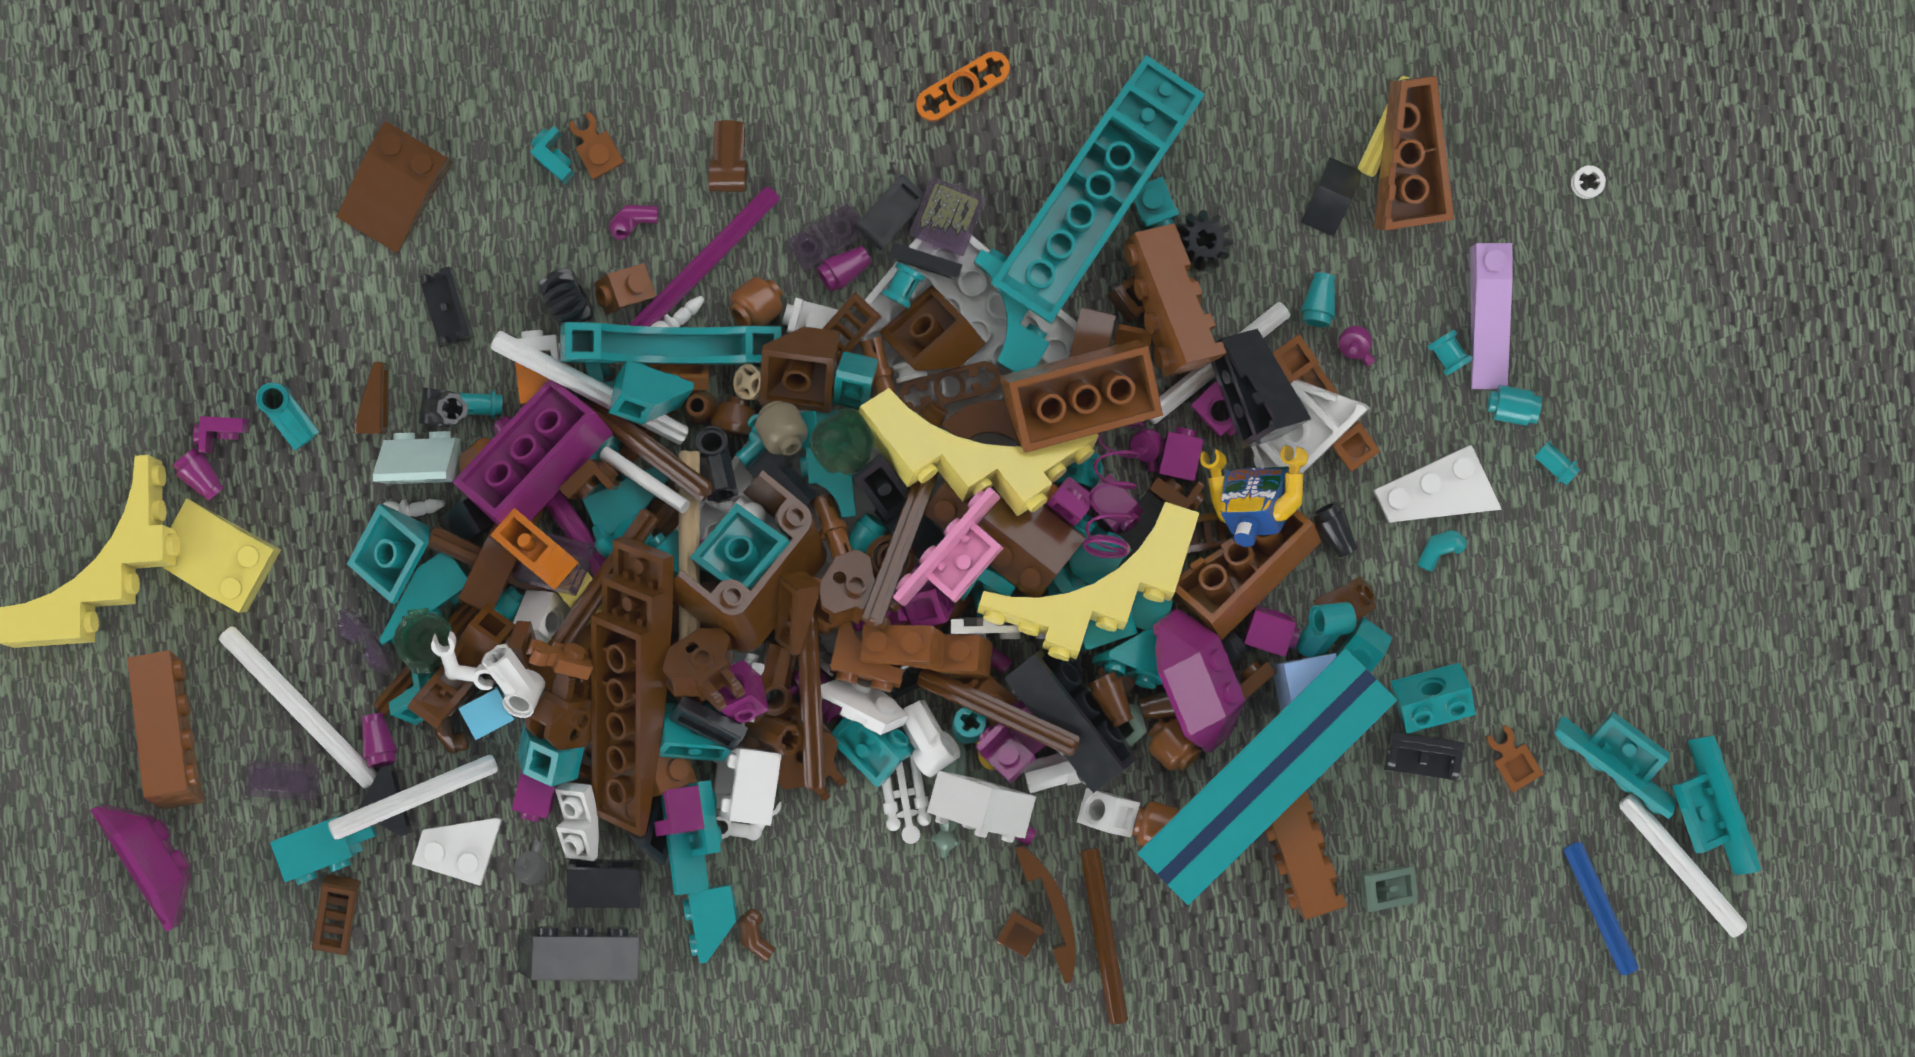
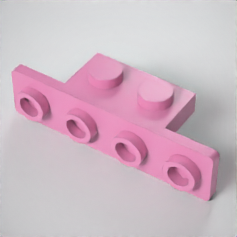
(958, 557)

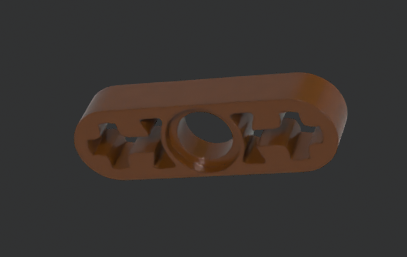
(973, 371)

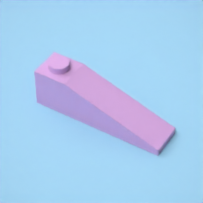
(1490, 313)

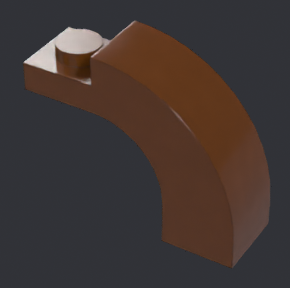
(982, 418)
(443, 696)

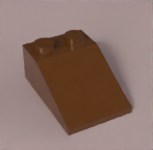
(393, 186)

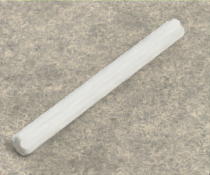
(577, 382)
(298, 706)

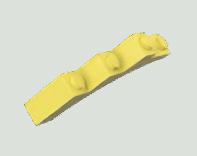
(921, 450)
(110, 579)
(1109, 601)

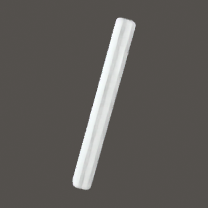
(1198, 378)
(413, 797)
(1683, 865)

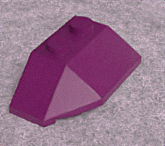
(1197, 679)
(149, 859)

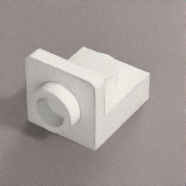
(807, 315)

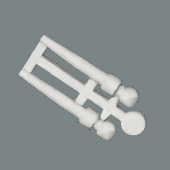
(910, 833)

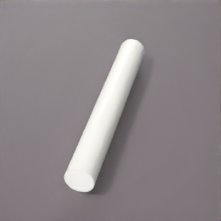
(645, 480)

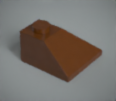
(932, 333)
(801, 369)

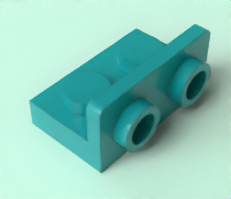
(870, 752)

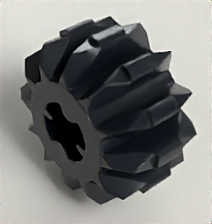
(1202, 227)
(565, 297)

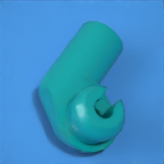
(754, 447)
(1439, 545)

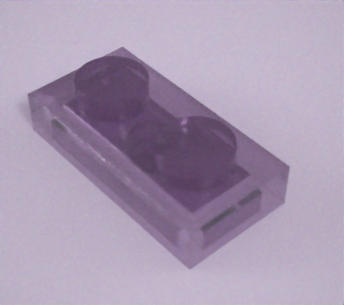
(282, 780)

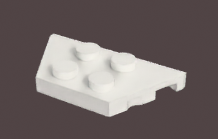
(1330, 419)

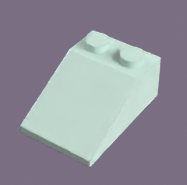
(418, 460)

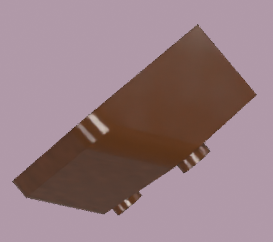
(752, 614)

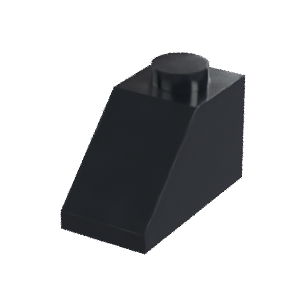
(882, 487)

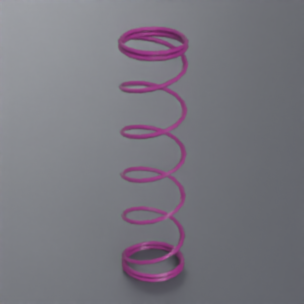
(1105, 538)

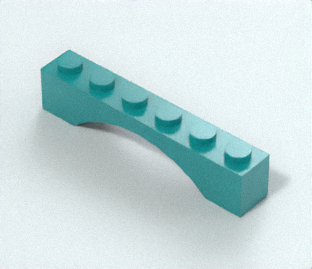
(664, 344)

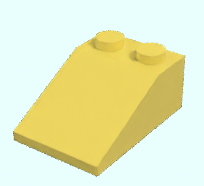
(220, 557)

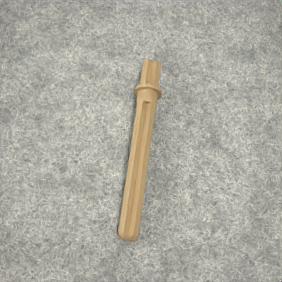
(689, 541)

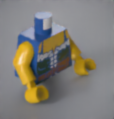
(1256, 498)

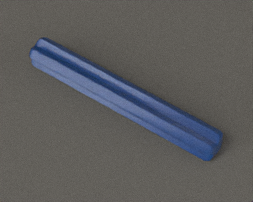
(1601, 908)

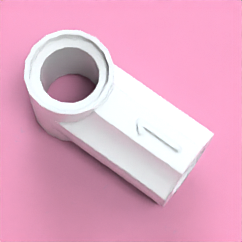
(520, 685)
(932, 746)
(1050, 772)

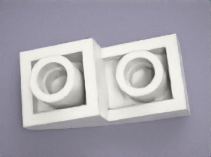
(580, 825)

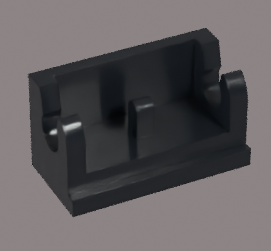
(446, 307)
(1424, 755)
(604, 883)

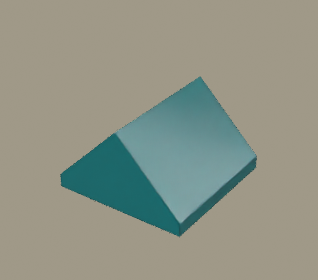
(739, 548)
(389, 551)

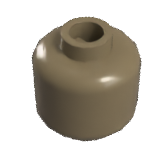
(781, 428)

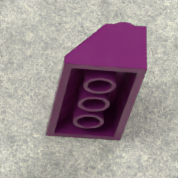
(533, 454)

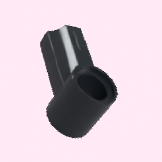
(441, 408)
(716, 465)
(781, 471)

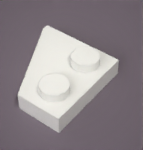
(865, 705)
(458, 849)

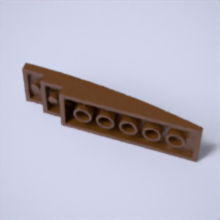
(629, 681)

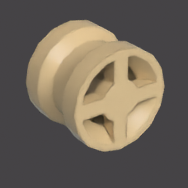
(746, 382)

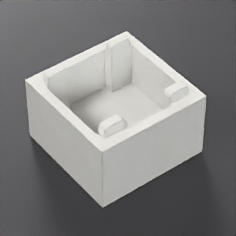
(747, 785)
(981, 805)

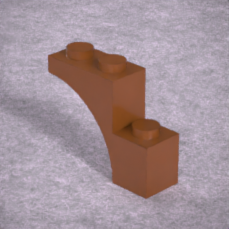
(928, 649)
(847, 662)

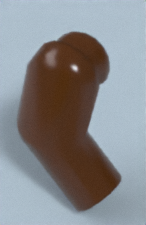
(450, 740)
(750, 935)

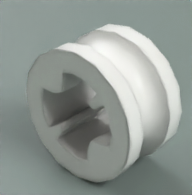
(1585, 171)
(907, 373)

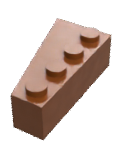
(1414, 159)
(1171, 301)
(1237, 577)
(164, 730)
(1304, 861)

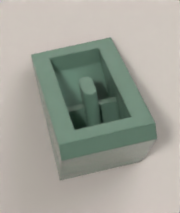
(1387, 888)

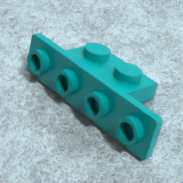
(1623, 755)
(1713, 809)
(689, 849)

